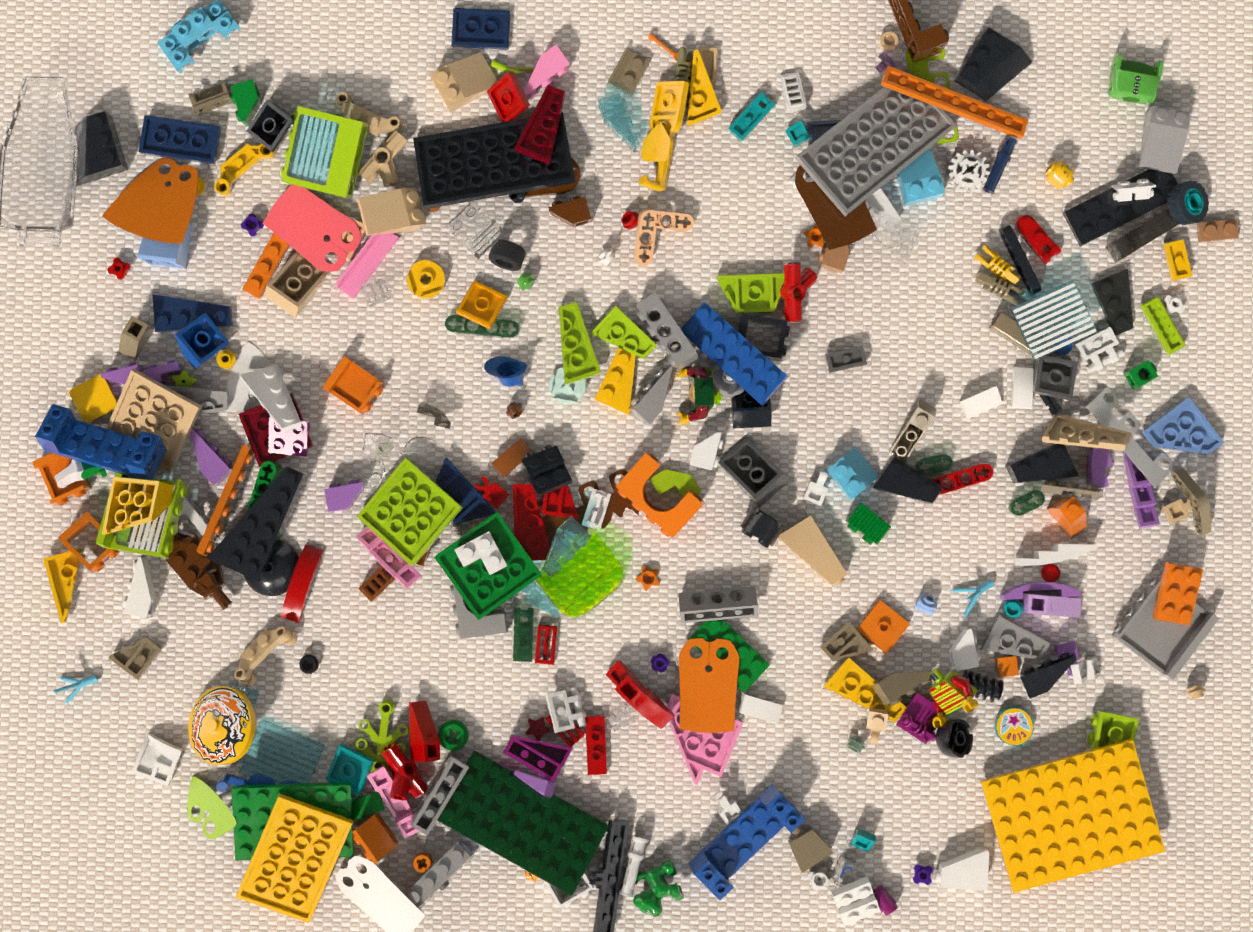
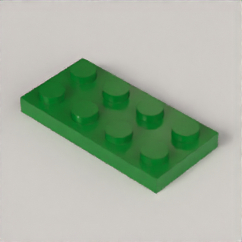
(750, 662)

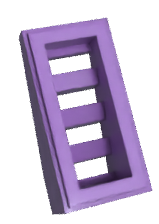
(540, 784)

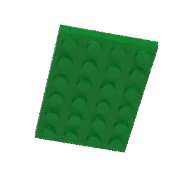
(255, 803)

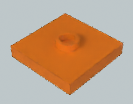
(882, 626)

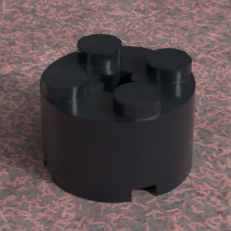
(761, 526)

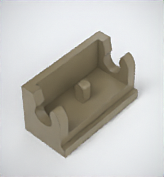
(211, 98)

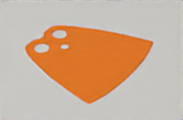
(152, 208)

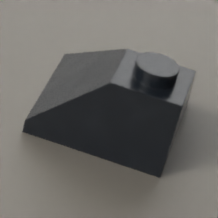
(270, 125)

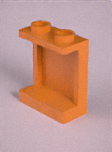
(354, 385)
(52, 465)

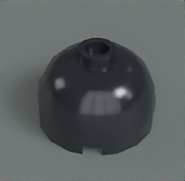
(954, 738)

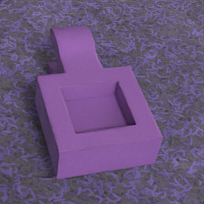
(1067, 647)

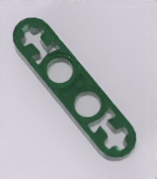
(481, 330)

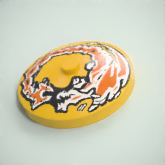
(222, 725)

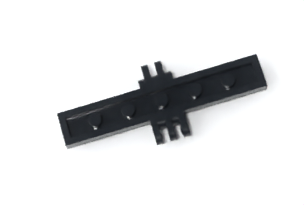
(610, 876)

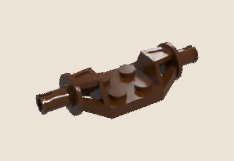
(197, 569)

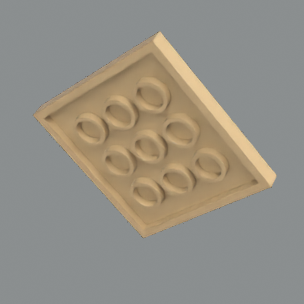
(156, 410)

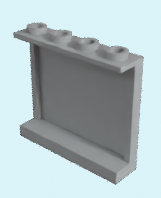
(1162, 643)

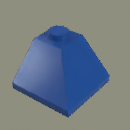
(200, 341)

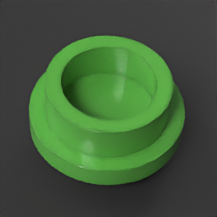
(526, 281)

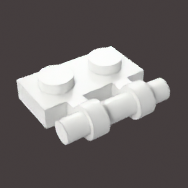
(1096, 344)
(560, 710)

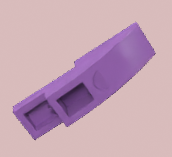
(157, 373)

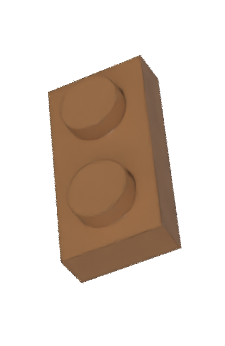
(1217, 230)

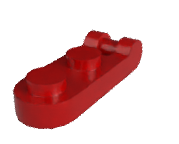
(1036, 238)

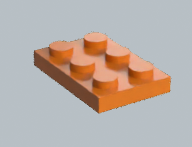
(1177, 593)

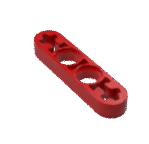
(956, 477)

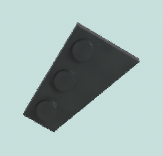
(1115, 301)

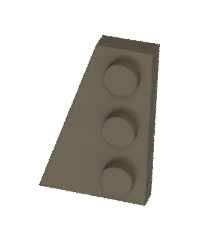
(1072, 488)

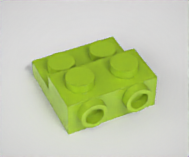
(1111, 728)

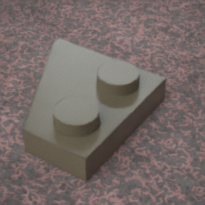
(845, 643)
(137, 657)

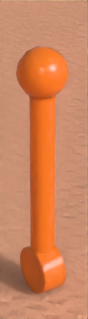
(652, 37)

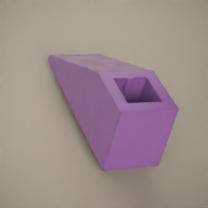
(210, 462)

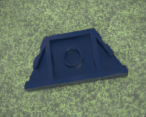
(463, 492)

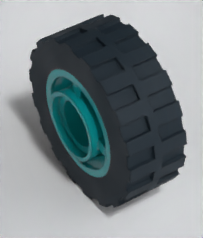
(1188, 202)

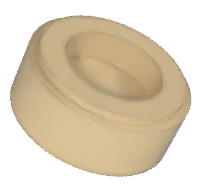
(888, 40)

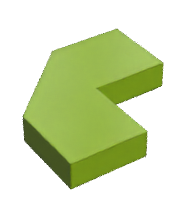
(667, 479)

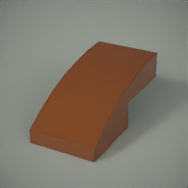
(511, 457)

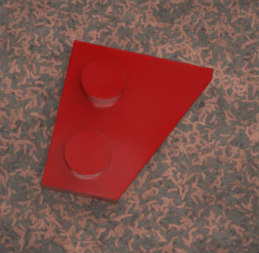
(559, 503)

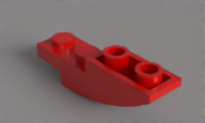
(638, 696)

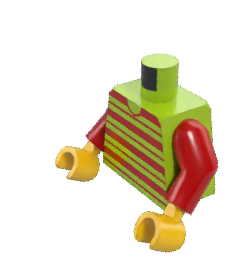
(951, 693)

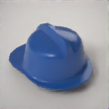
(507, 370)

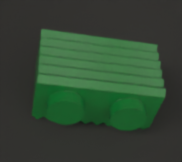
(867, 524)

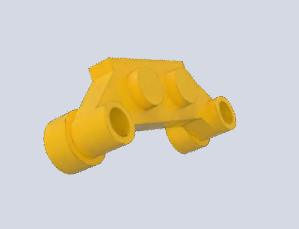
(239, 165)

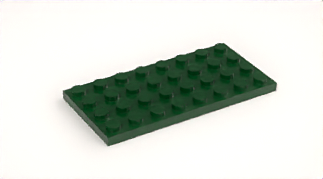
(523, 825)

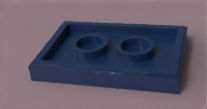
(480, 28)

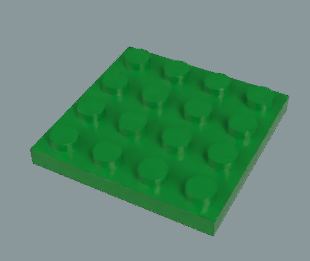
(474, 583)

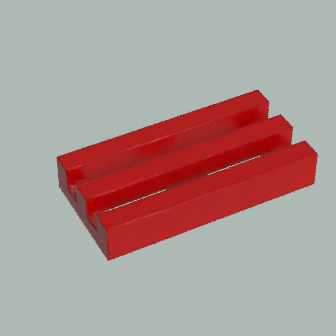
(547, 628)
(561, 734)

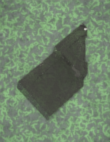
(440, 418)

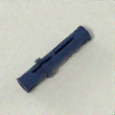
(1002, 158)

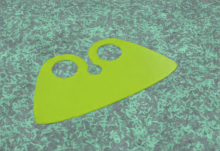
(204, 797)

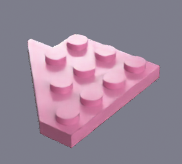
(701, 749)

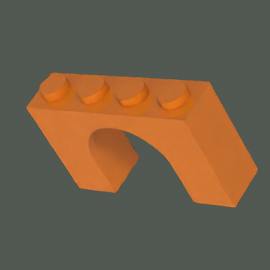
(670, 519)

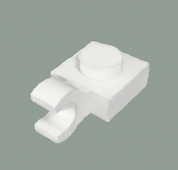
(816, 491)
(729, 809)

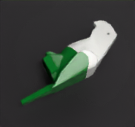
(77, 471)

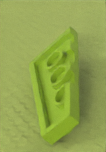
(577, 350)

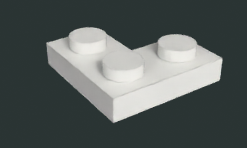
(484, 548)

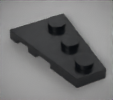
(908, 482)

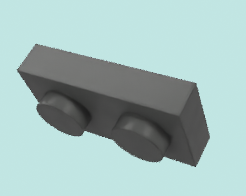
(846, 359)

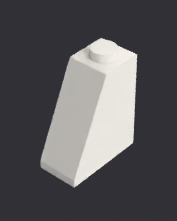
(965, 871)

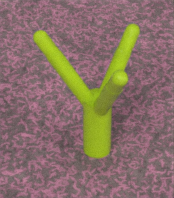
(504, 68)

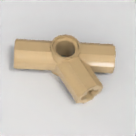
(385, 169)

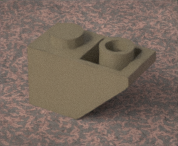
(134, 337)

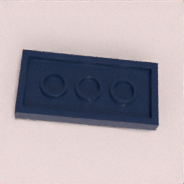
(179, 139)

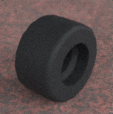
(507, 255)

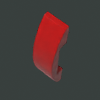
(300, 583)

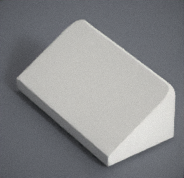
(981, 402)

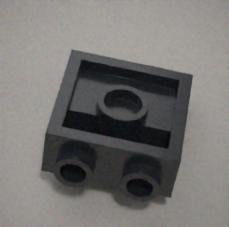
(546, 470)

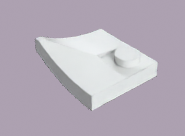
(157, 760)

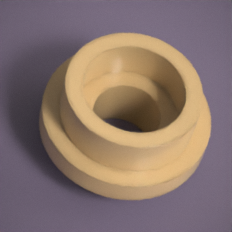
(1196, 691)

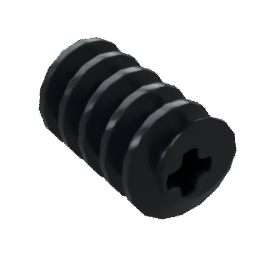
(985, 686)

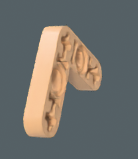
(656, 223)

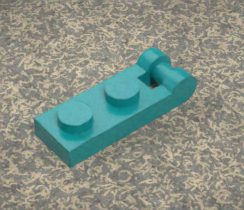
(751, 116)

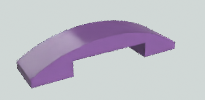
(1017, 591)

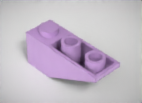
(1051, 605)

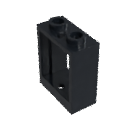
(784, 332)

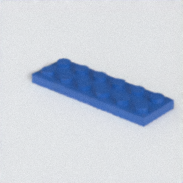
(734, 353)

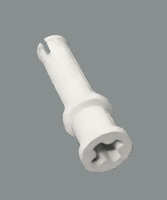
(635, 858)

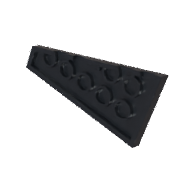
(257, 532)

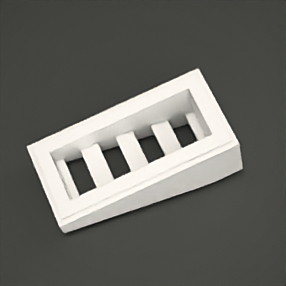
(795, 106)

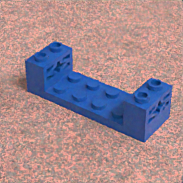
(100, 447)
(744, 839)

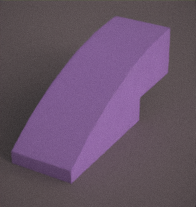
(1096, 462)

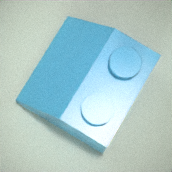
(852, 473)

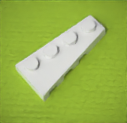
(273, 395)

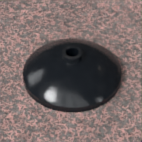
(278, 579)

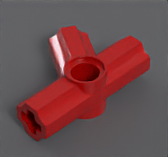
(795, 288)
(404, 773)

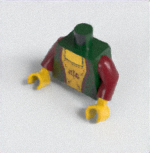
(700, 394)

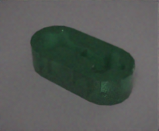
(934, 469)
(1028, 506)

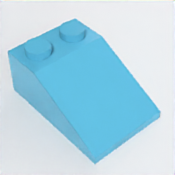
(921, 180)

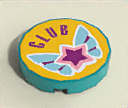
(1014, 726)

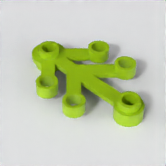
(381, 740)

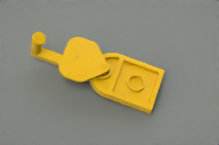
(664, 124)

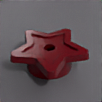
(537, 723)

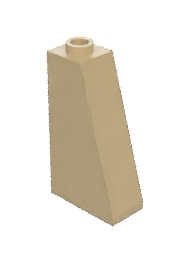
(812, 548)

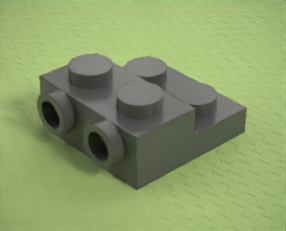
(1055, 377)

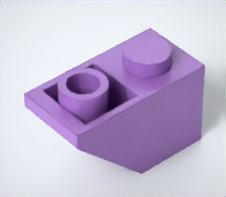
(343, 497)

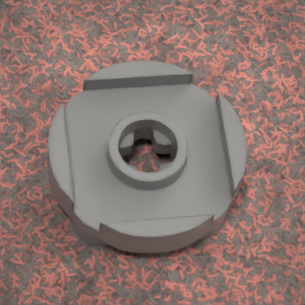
(724, 386)

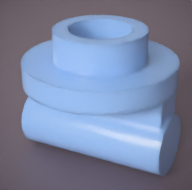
(926, 604)

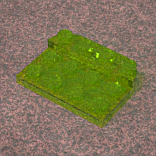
(584, 579)

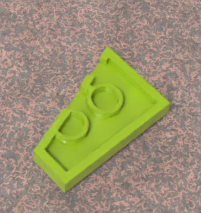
(624, 333)

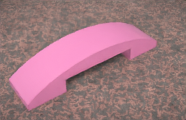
(388, 558)
(401, 810)

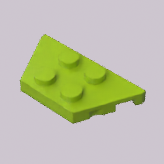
(752, 292)

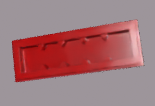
(596, 745)

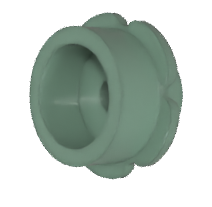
(856, 744)

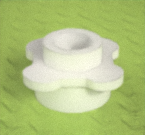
(606, 256)
(1170, 308)
(819, 884)

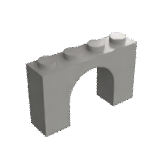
(469, 626)

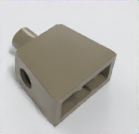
(808, 847)

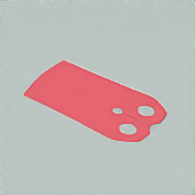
(305, 220)

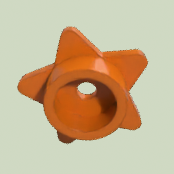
(814, 241)
(647, 583)

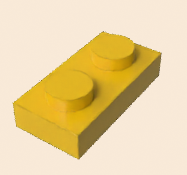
(1177, 260)

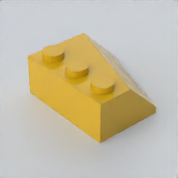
(135, 503)

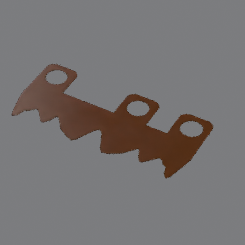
(616, 504)

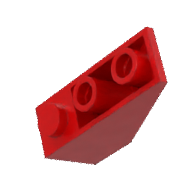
(423, 734)

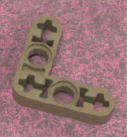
(1197, 497)

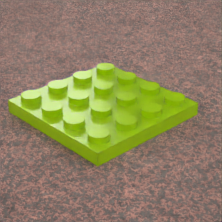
(409, 512)

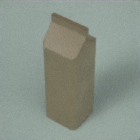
(1008, 329)

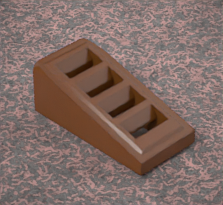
(374, 576)

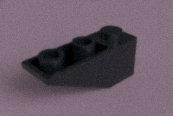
(1042, 678)

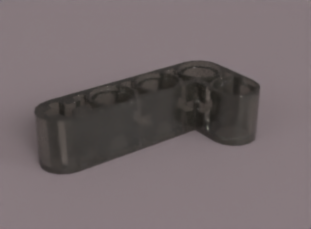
(1141, 236)

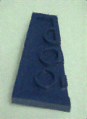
(176, 313)

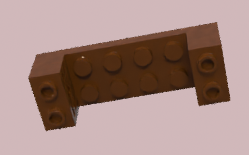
(919, 44)

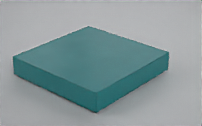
(351, 767)

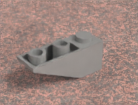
(651, 401)

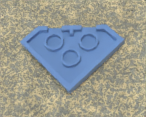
(1183, 430)

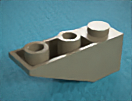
(913, 430)
(897, 684)

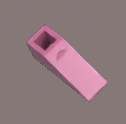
(548, 66)

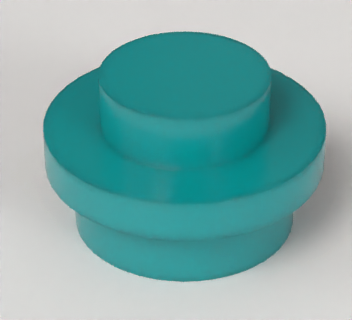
(1013, 608)

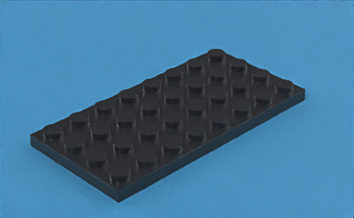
(484, 164)

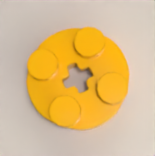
(416, 274)

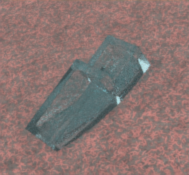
(539, 599)

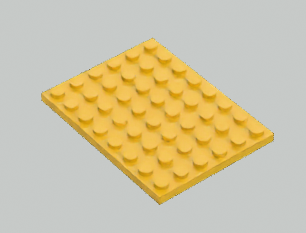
(1072, 815)

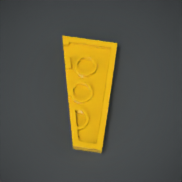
(856, 686)

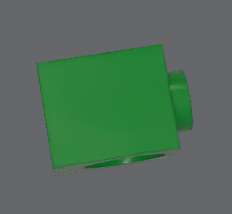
(1135, 380)

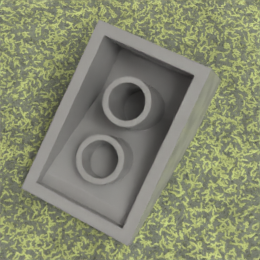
(1163, 139)

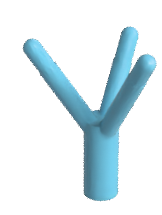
(974, 596)
(77, 683)

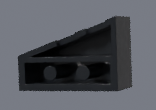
(1044, 464)

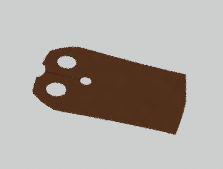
(832, 224)

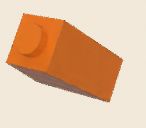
(1069, 515)

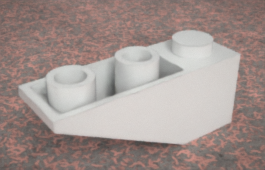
(142, 593)

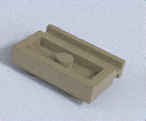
(629, 72)

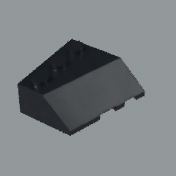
(992, 65)
(98, 148)

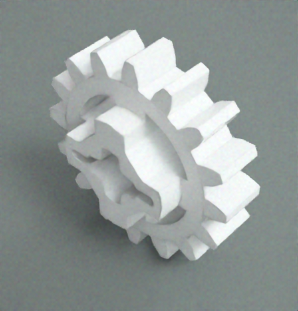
(963, 164)

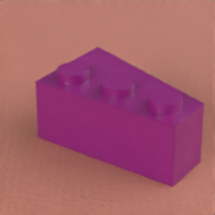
(538, 756)

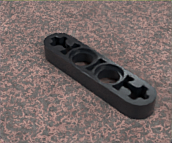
(1019, 259)

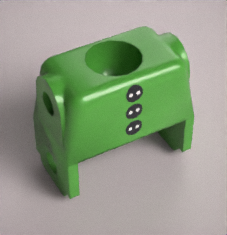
(1134, 80)

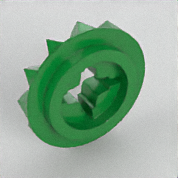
(450, 743)

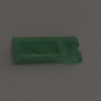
(523, 635)

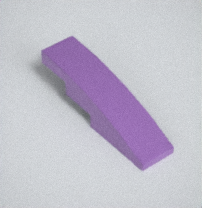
(1141, 495)

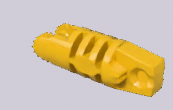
(998, 265)

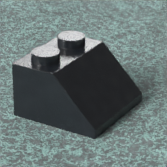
(749, 413)

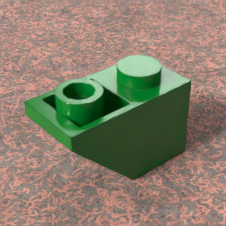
(247, 99)

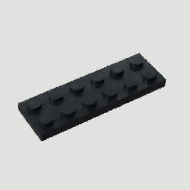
(1105, 214)

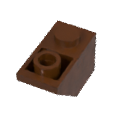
(572, 212)

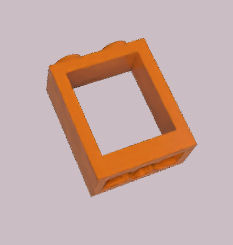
(73, 531)

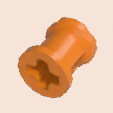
(423, 868)

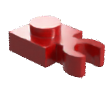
(494, 494)

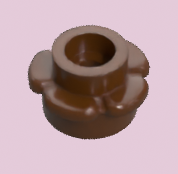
(514, 410)

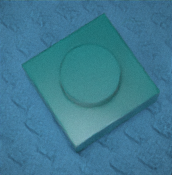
(798, 133)
(863, 840)

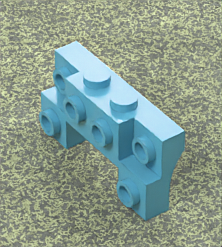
(195, 30)

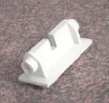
(1141, 189)
(596, 509)

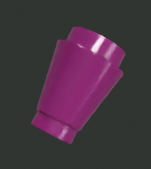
(885, 901)

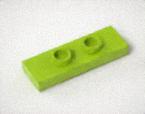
(1162, 325)

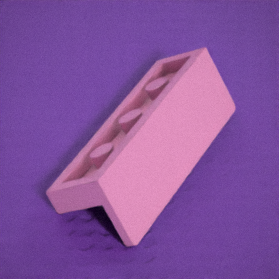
(365, 263)

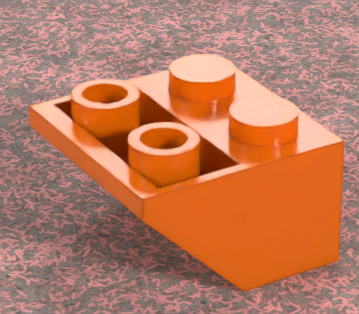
(375, 838)

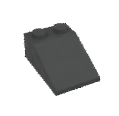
(753, 472)

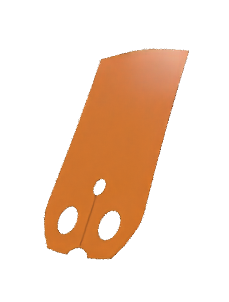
(708, 697)

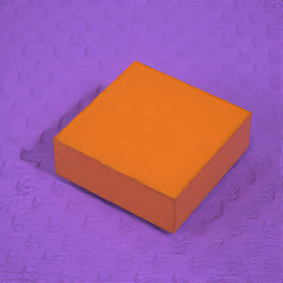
(1007, 666)

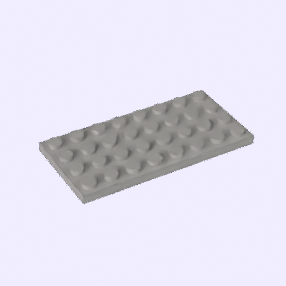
(873, 146)

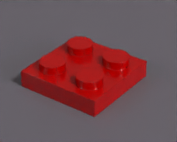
(508, 97)

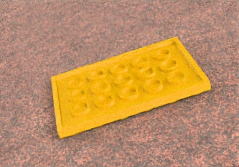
(294, 858)

